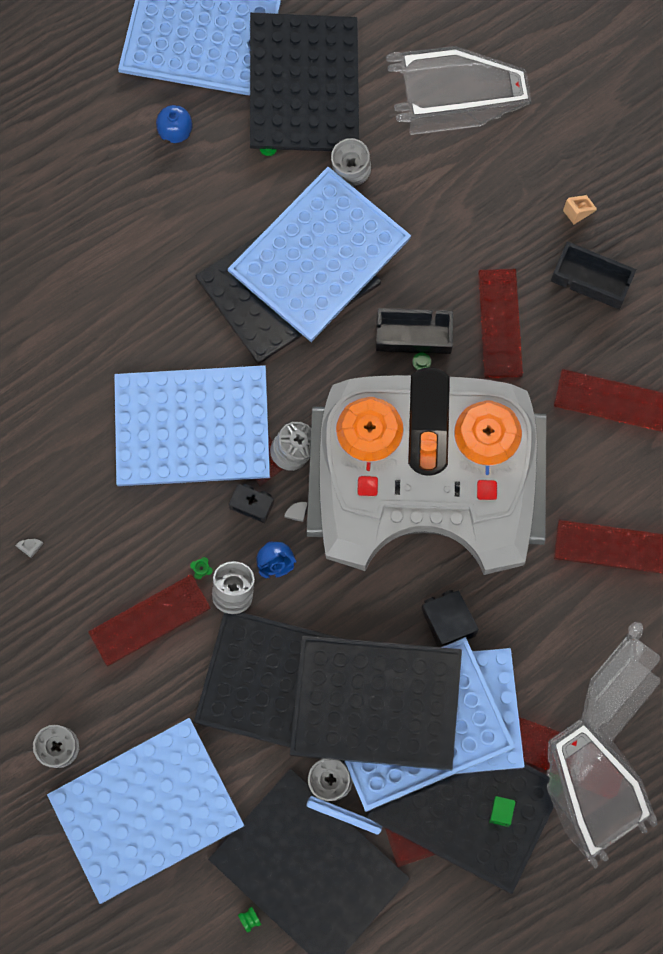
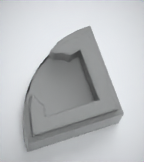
(297, 511)
(29, 546)

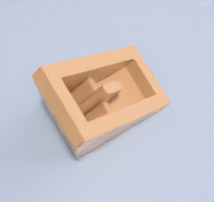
(578, 208)

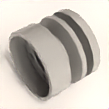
(351, 153)
(292, 446)
(233, 587)
(45, 743)
(318, 780)

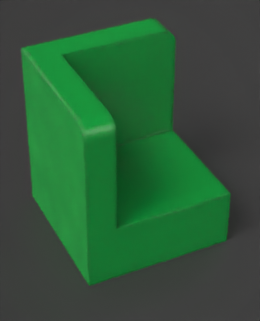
(502, 811)

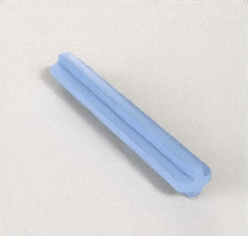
(343, 814)

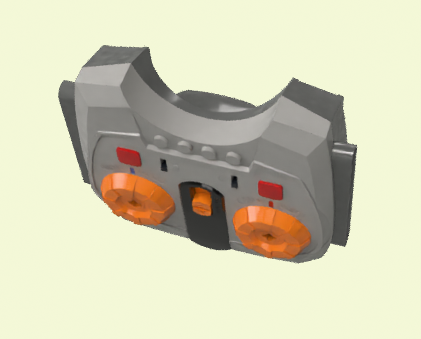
(429, 460)

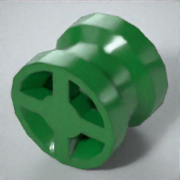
(249, 919)

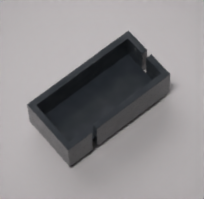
(593, 275)
(414, 331)

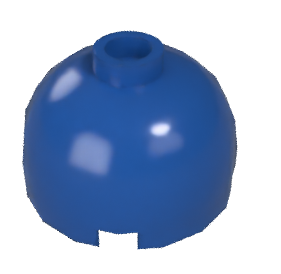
(174, 124)
(275, 559)

